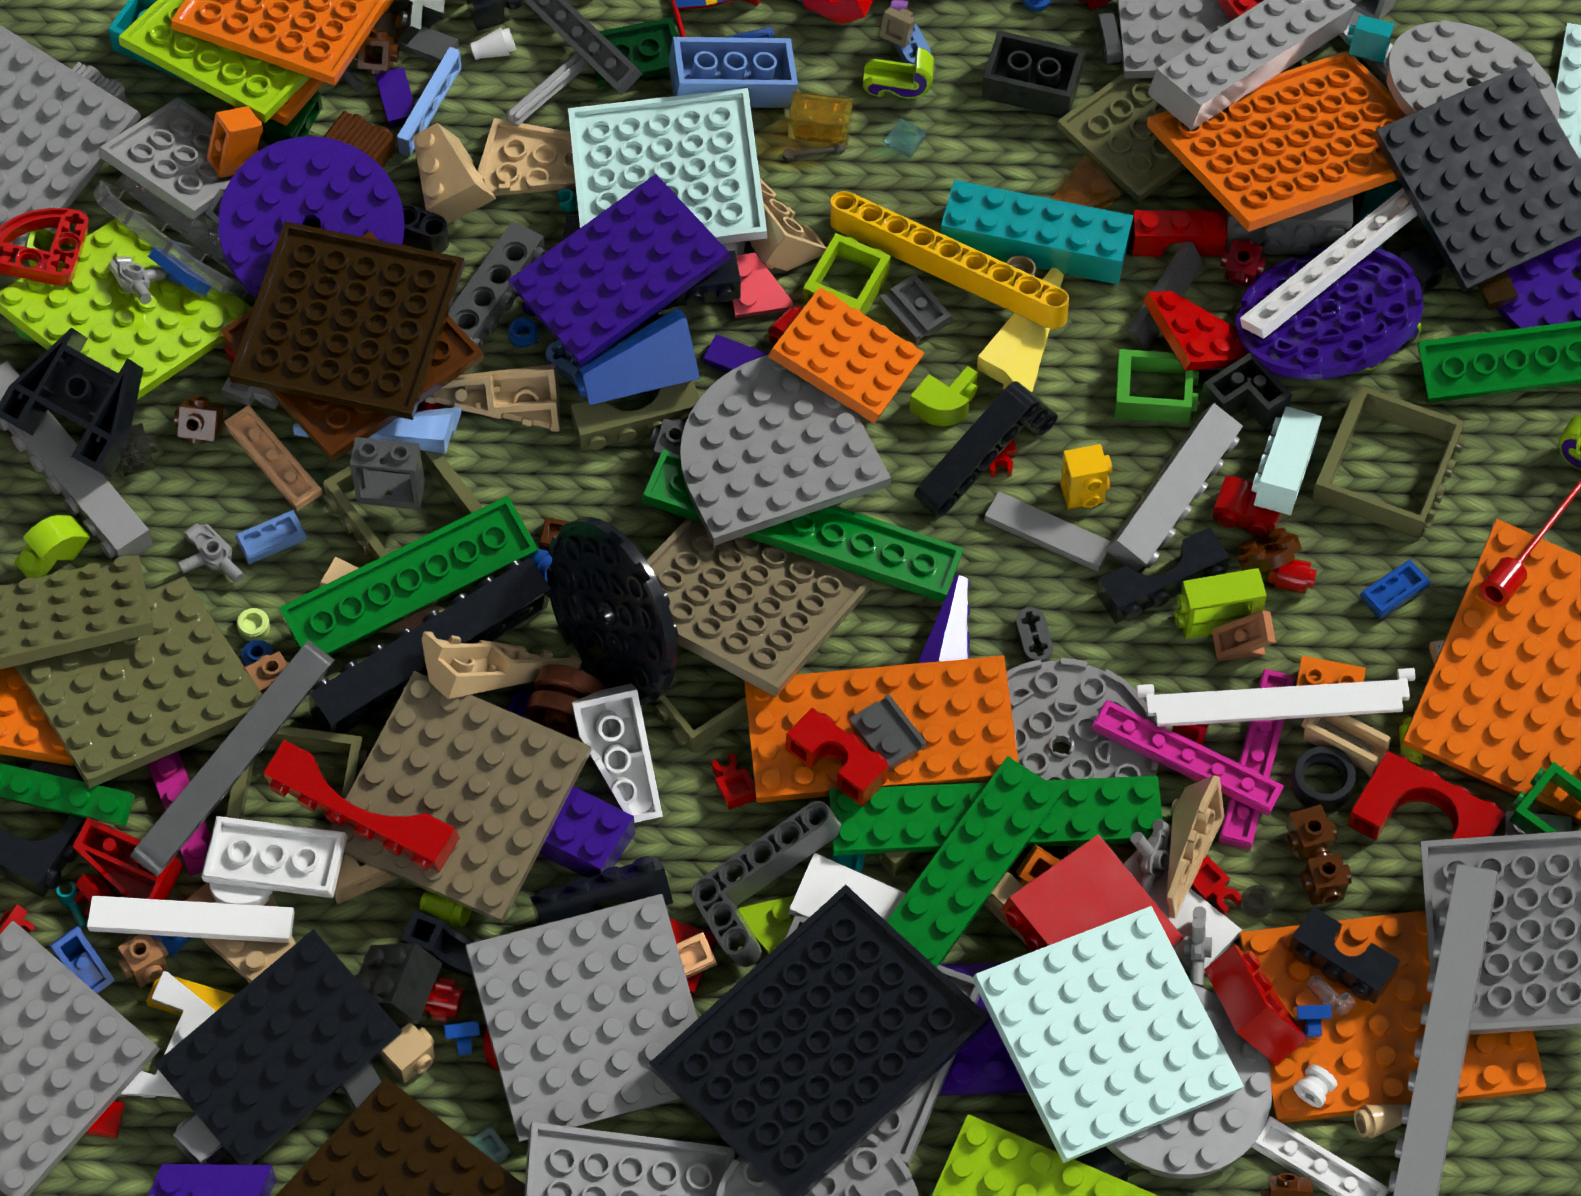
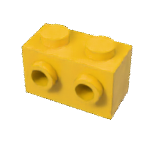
(1085, 476)

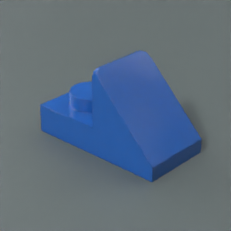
(81, 958)

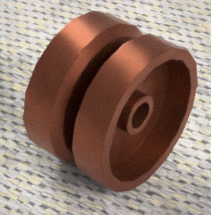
(555, 691)

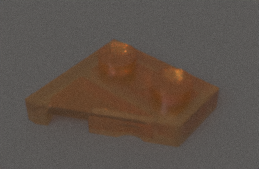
(1088, 186)

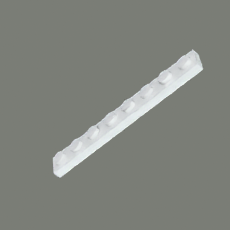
(1329, 265)

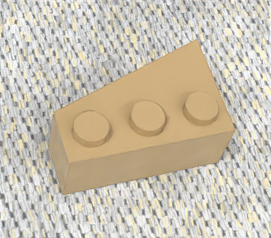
(447, 175)

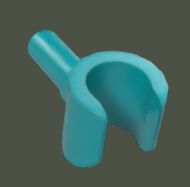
(568, 200)
(68, 901)

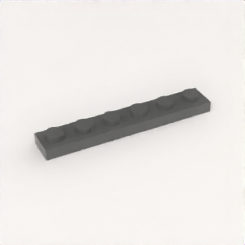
(587, 42)

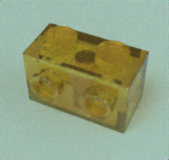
(820, 118)

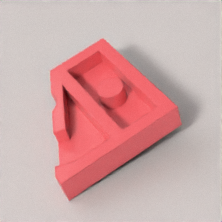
(759, 289)

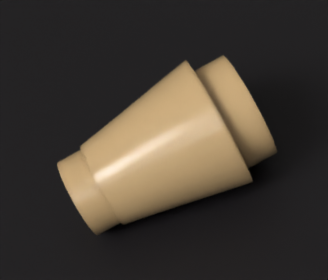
(1377, 1119)

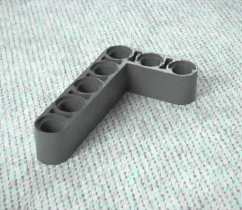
(758, 875)

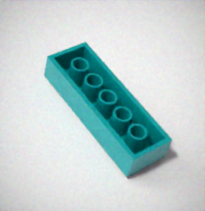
(1048, 231)

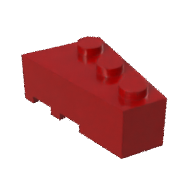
(109, 854)
(1254, 1005)

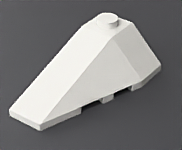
(617, 736)

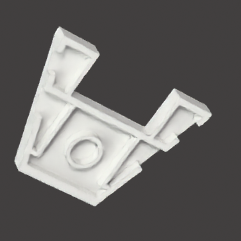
(194, 1012)

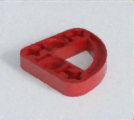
(47, 262)

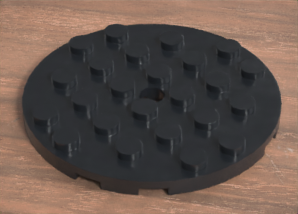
(612, 608)

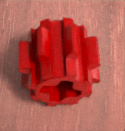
(444, 1000)

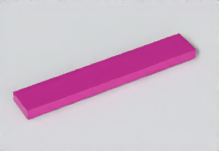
(1257, 755)
(1186, 756)

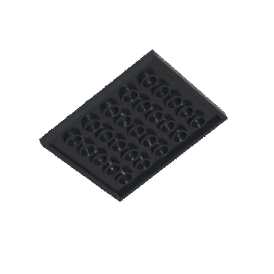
(1488, 176)

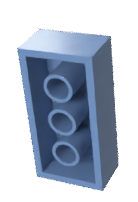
(722, 64)

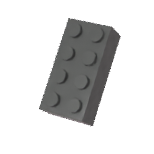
(1300, 232)

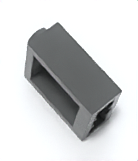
(373, 485)

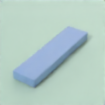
(429, 100)

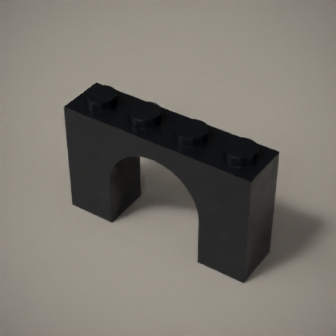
(40, 862)

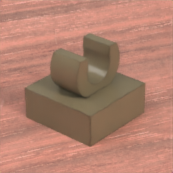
(897, 26)

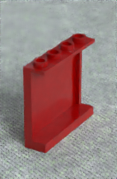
(1078, 896)

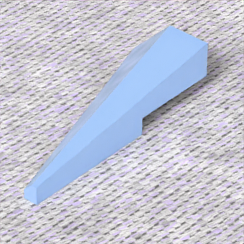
(428, 428)

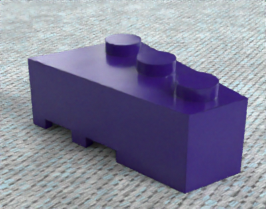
(213, 1180)

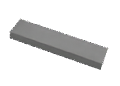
(1047, 531)

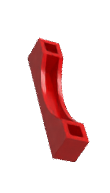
(417, 836)

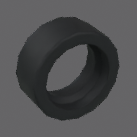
(1323, 756)

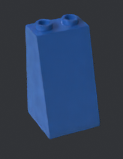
(641, 362)

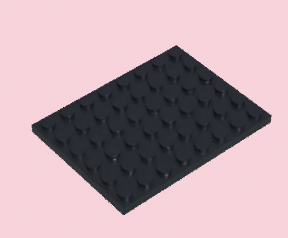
(819, 1044)

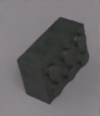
(1033, 74)

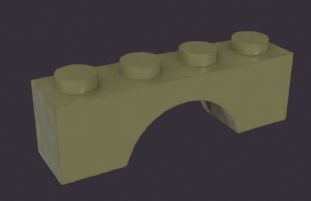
(604, 425)

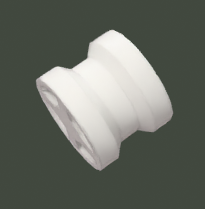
(1315, 1085)

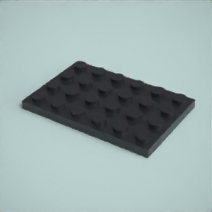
(278, 1049)

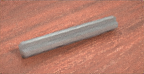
(546, 89)

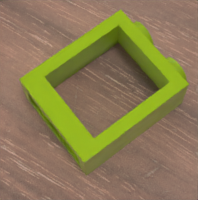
(859, 253)
(1218, 601)

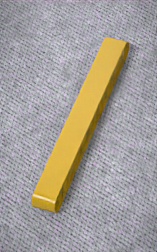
(949, 260)

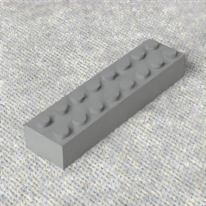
(1245, 55)

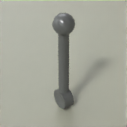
(789, 154)

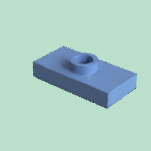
(270, 537)

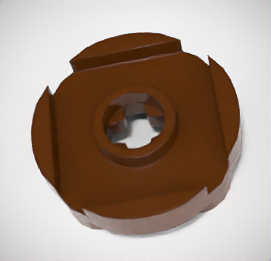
(1270, 551)

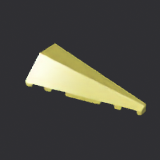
(1017, 347)

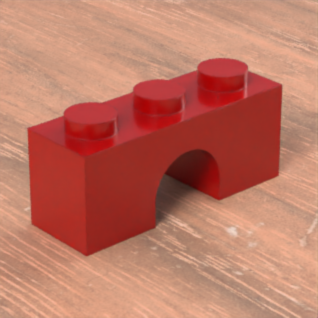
(1159, 228)
(818, 737)

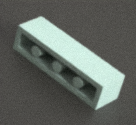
(1287, 460)

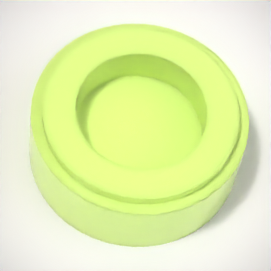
(253, 624)

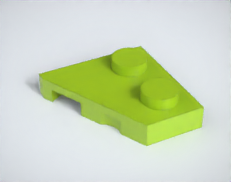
(769, 921)

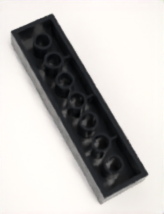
(381, 677)

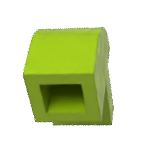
(944, 404)
(48, 541)

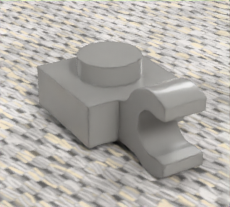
(247, 394)

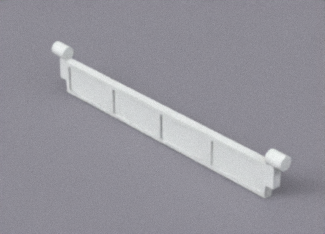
(1278, 702)

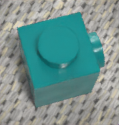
(1370, 38)

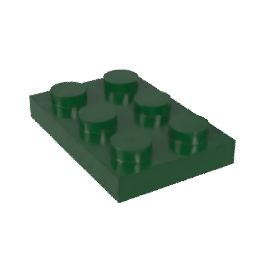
(644, 45)

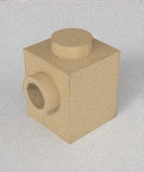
(410, 1053)

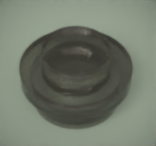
(1257, 901)

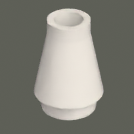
(495, 44)

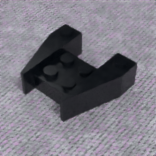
(82, 393)

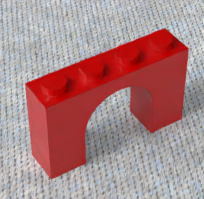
(1402, 782)

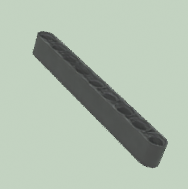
(232, 759)

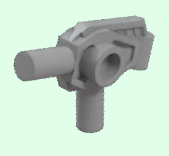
(134, 278)
(211, 551)
(1153, 853)
(1198, 946)

